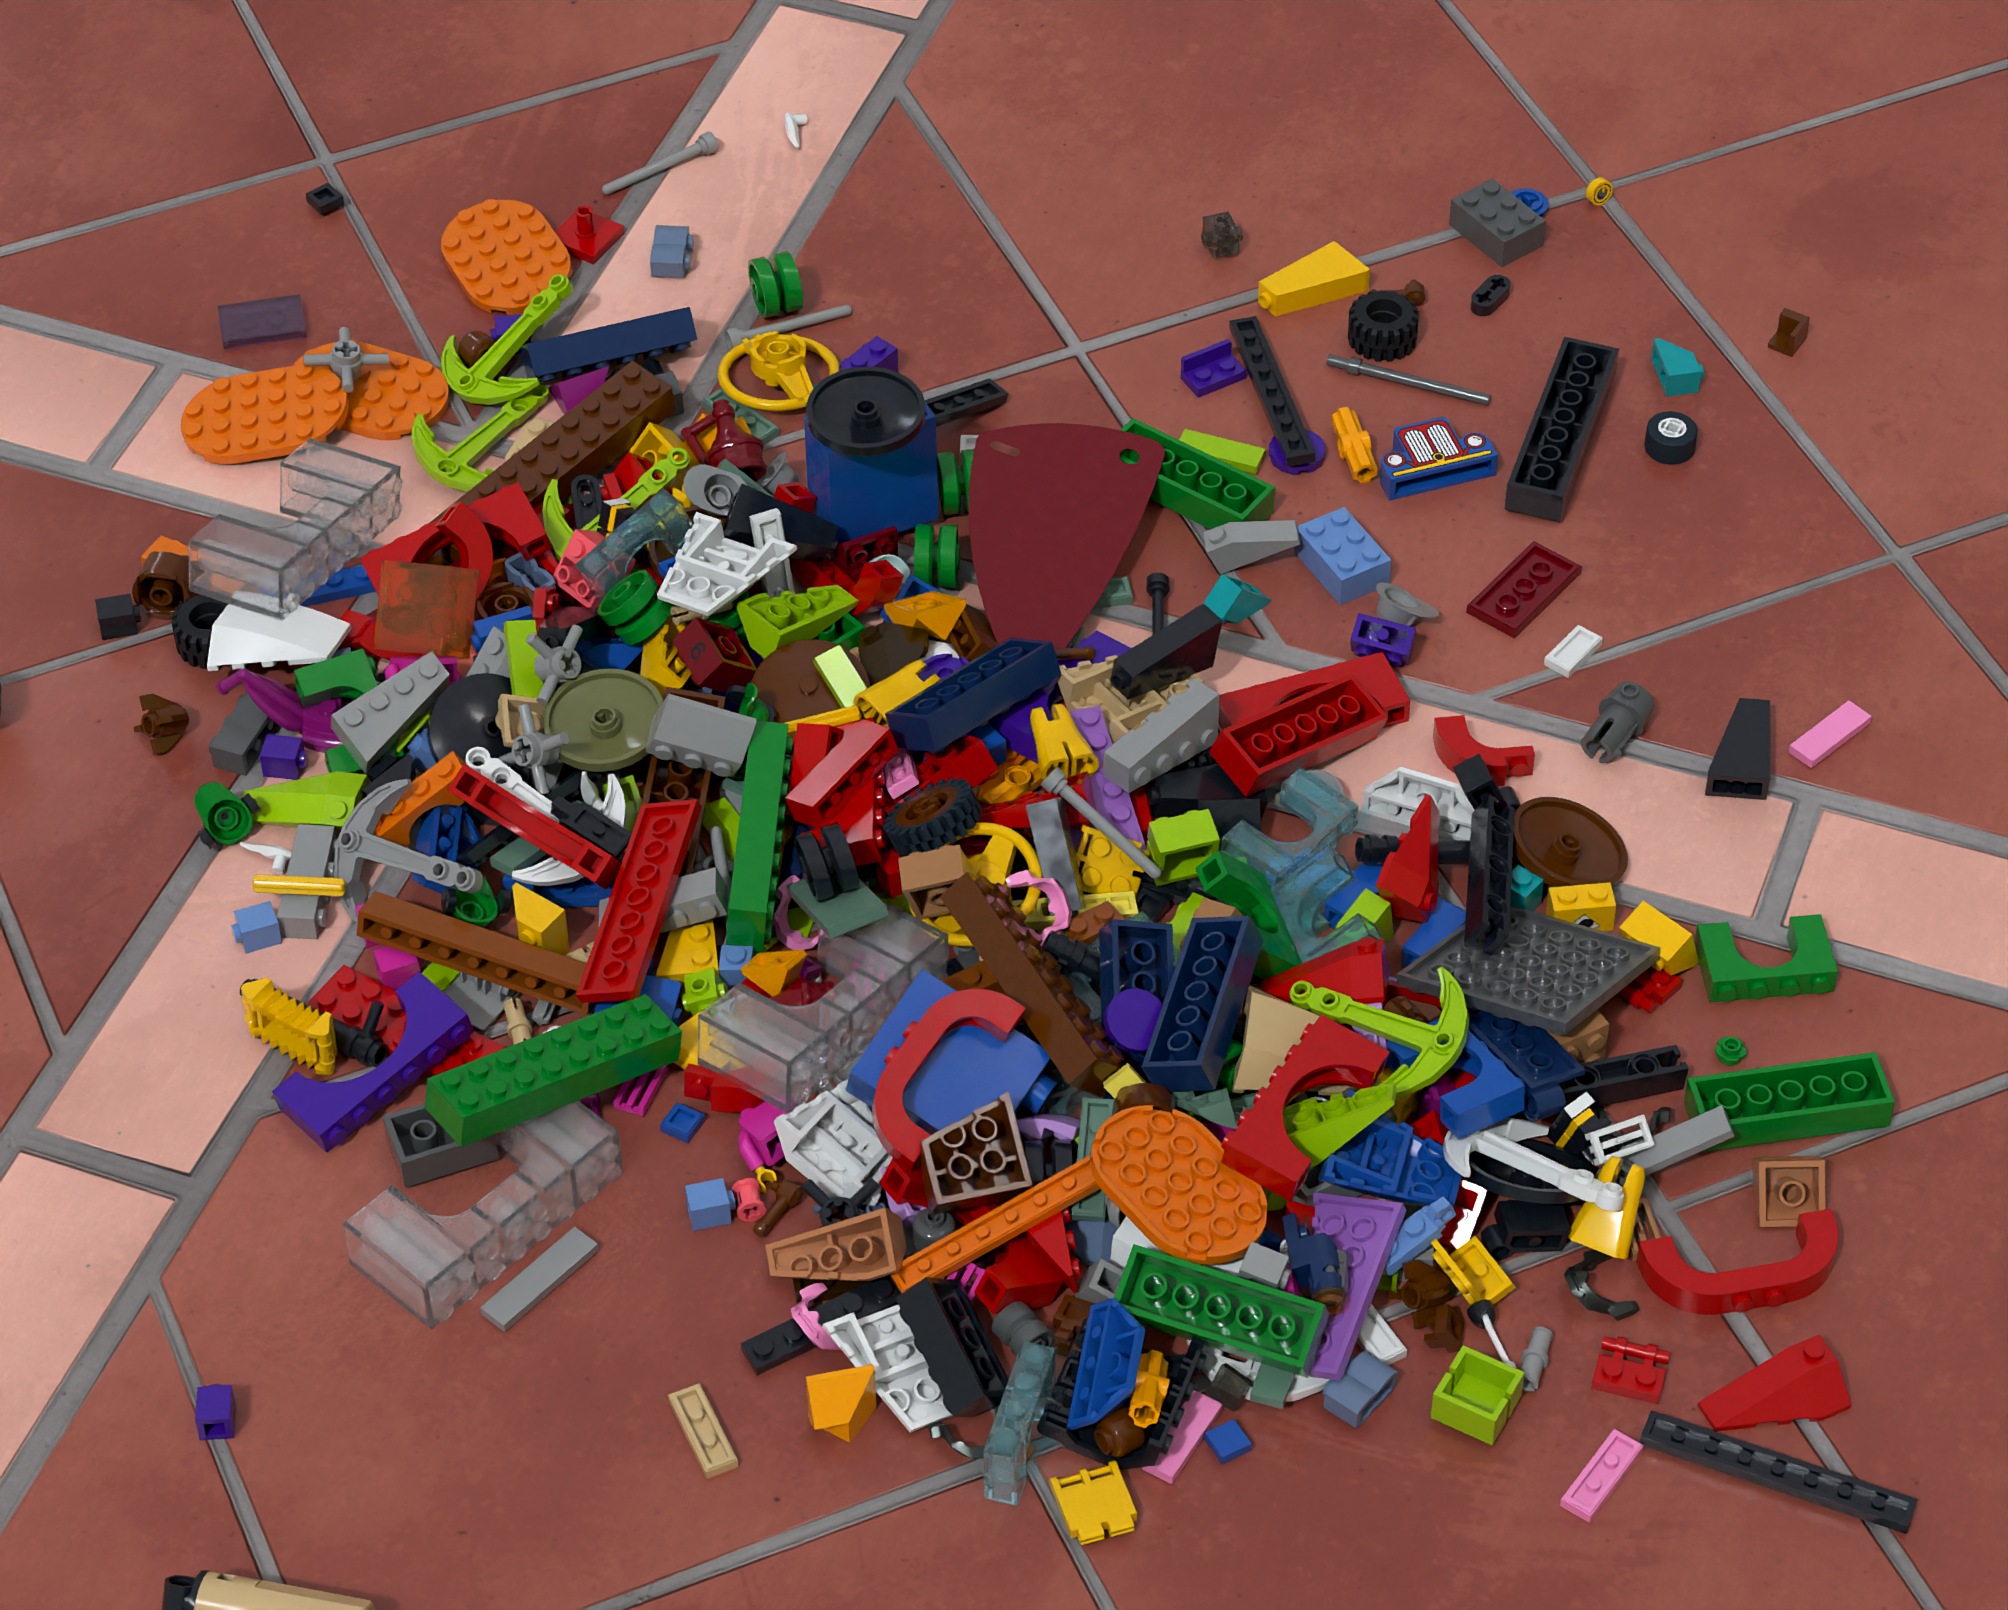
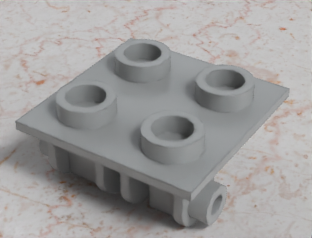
(479, 999)

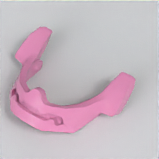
(1058, 899)
(790, 938)
(809, 1320)

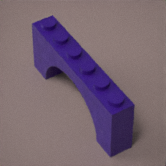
(1015, 723)
(336, 1109)

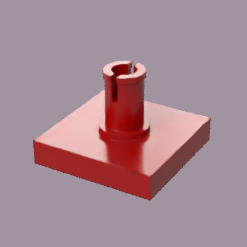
(588, 234)

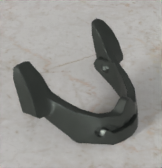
(1662, 1115)
(1578, 1283)
(941, 1430)

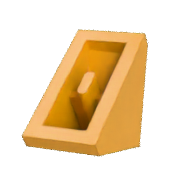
(774, 969)

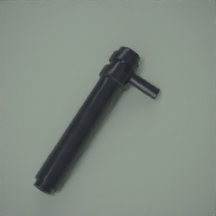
(1375, 850)
(1072, 955)
(355, 1041)

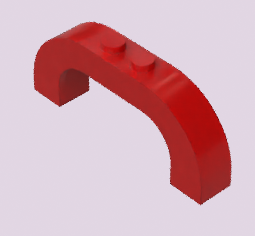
(475, 553)
(877, 582)
(967, 1007)
(1746, 1287)

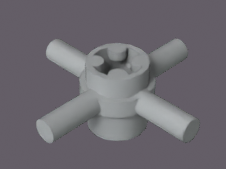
(346, 359)
(555, 663)
(534, 749)

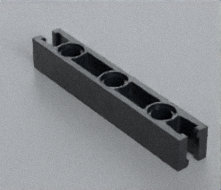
(1489, 875)
(1627, 1077)

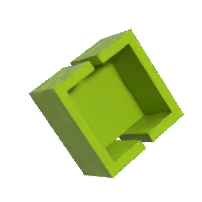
(1181, 844)
(1477, 1395)

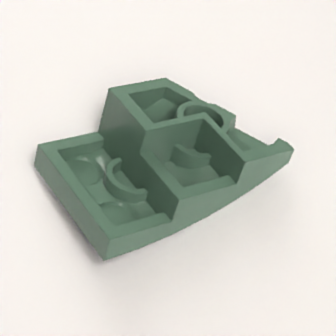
(1215, 1105)

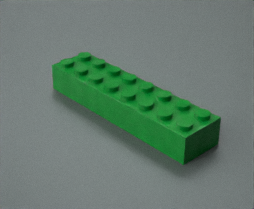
(759, 836)
(552, 1070)

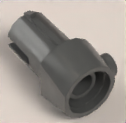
(1621, 716)

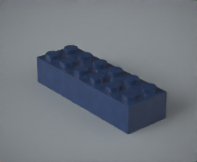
(608, 343)
(973, 695)
(1134, 957)
(1203, 1003)

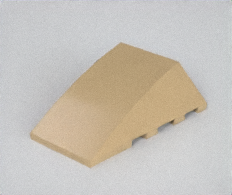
(1090, 687)
(1268, 1035)

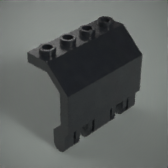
(1082, 1440)

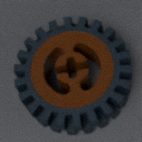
(932, 817)

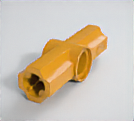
(1354, 445)
(1015, 783)
(1149, 1389)

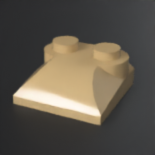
(509, 719)

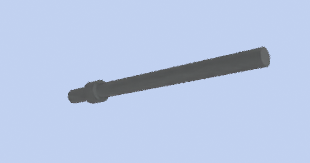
(1356, 366)

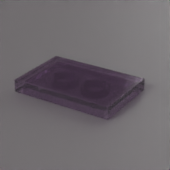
(262, 321)

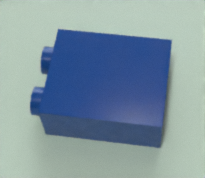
(877, 490)
(961, 1073)

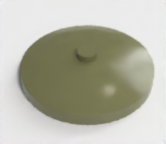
(604, 717)

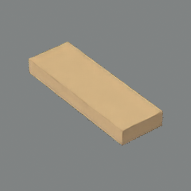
(703, 1431)

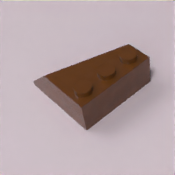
(975, 1160)

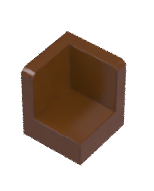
(1790, 333)

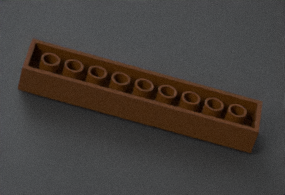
(579, 441)

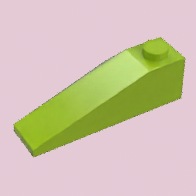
(792, 617)
(309, 801)
(1328, 1125)

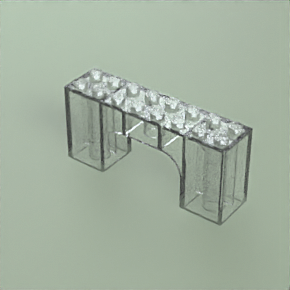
(340, 508)
(796, 1050)
(444, 1260)

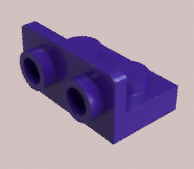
(1211, 369)

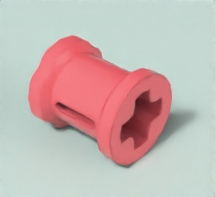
(749, 1201)

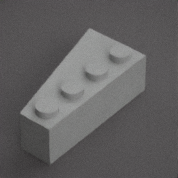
(388, 710)
(1165, 738)

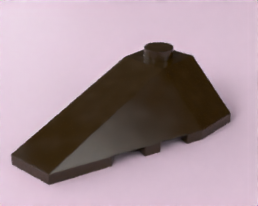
(889, 648)

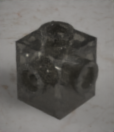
(1221, 234)

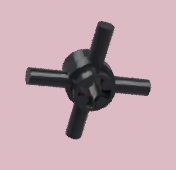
(832, 1206)

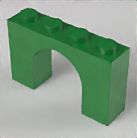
(340, 676)
(1251, 895)
(1733, 978)

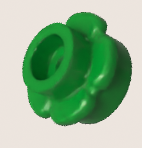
(1730, 1051)

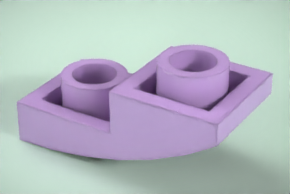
(1044, 1125)

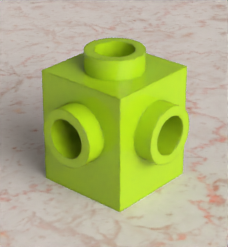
(700, 999)

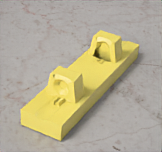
(1122, 901)

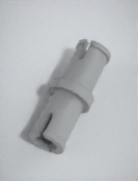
(1535, 1357)

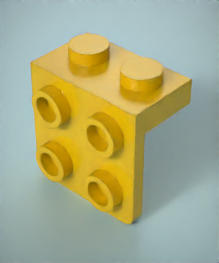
(1474, 1271)

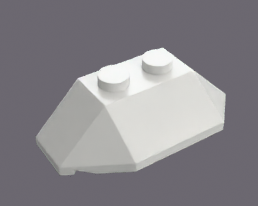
(1401, 792)

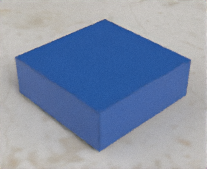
(682, 1122)
(1227, 1441)

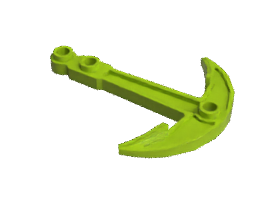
(477, 382)
(454, 466)
(554, 516)
(1416, 1035)

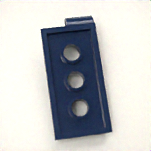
(1520, 1050)

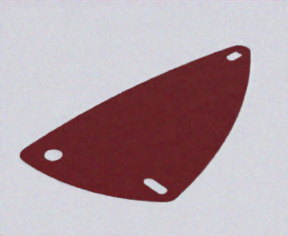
(1053, 522)

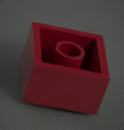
(714, 655)

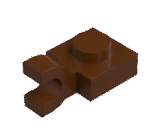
(1068, 1321)

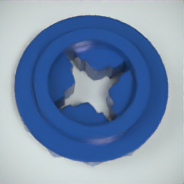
(1532, 198)

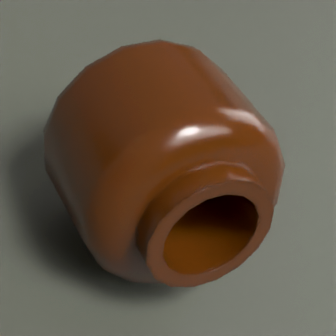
(474, 346)
(1118, 1434)

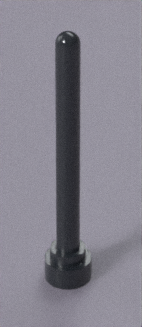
(1157, 587)

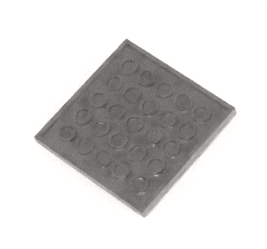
(1541, 975)

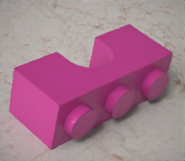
(391, 964)

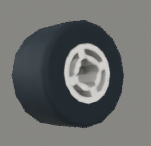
(1671, 437)

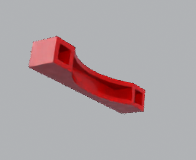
(535, 827)

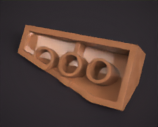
(846, 1250)

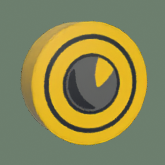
(1599, 191)

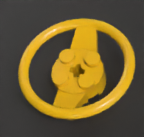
(778, 361)
(996, 867)

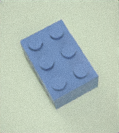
(1342, 555)

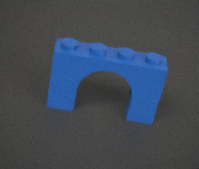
(1440, 924)
(1482, 1102)

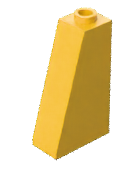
(1314, 280)

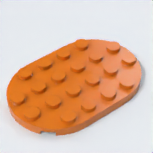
(503, 254)
(392, 395)
(263, 413)
(1173, 1186)

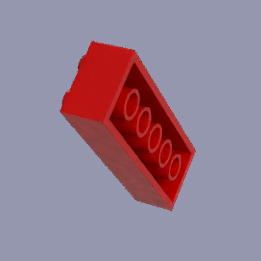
(1298, 734)

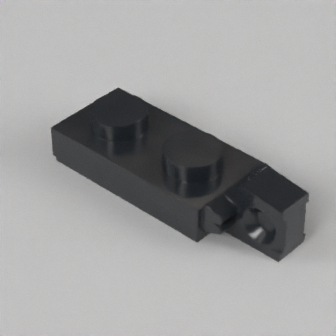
(591, 825)

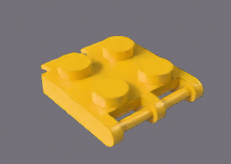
(1105, 865)
(1095, 1504)

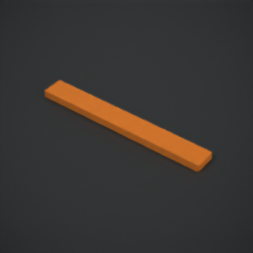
(998, 1225)

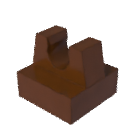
(1447, 1329)

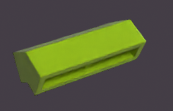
(723, 815)

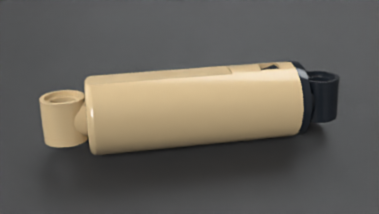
(232, 1592)

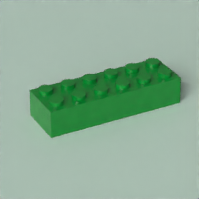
(1202, 484)
(1795, 1099)
(1222, 1310)

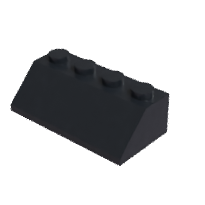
(954, 1345)

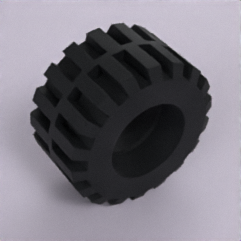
(1383, 325)
(193, 628)

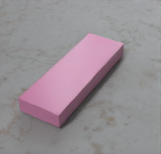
(1830, 734)
(900, 773)
(1197, 1419)
(1601, 1475)

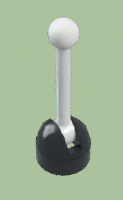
(1483, 1316)

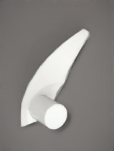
(791, 127)
(590, 792)
(278, 854)

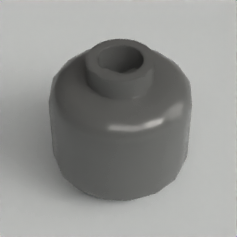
(931, 1229)

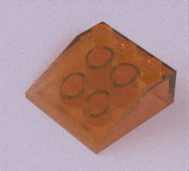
(426, 609)

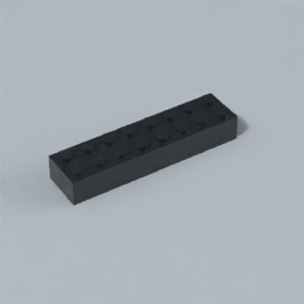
(1561, 429)

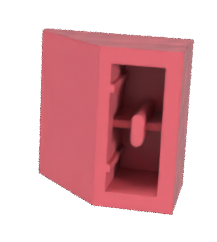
(566, 573)

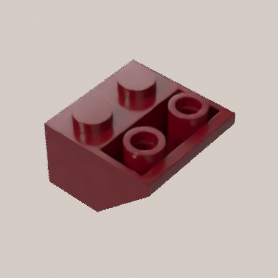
(855, 552)

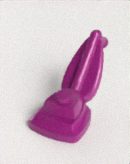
(287, 710)

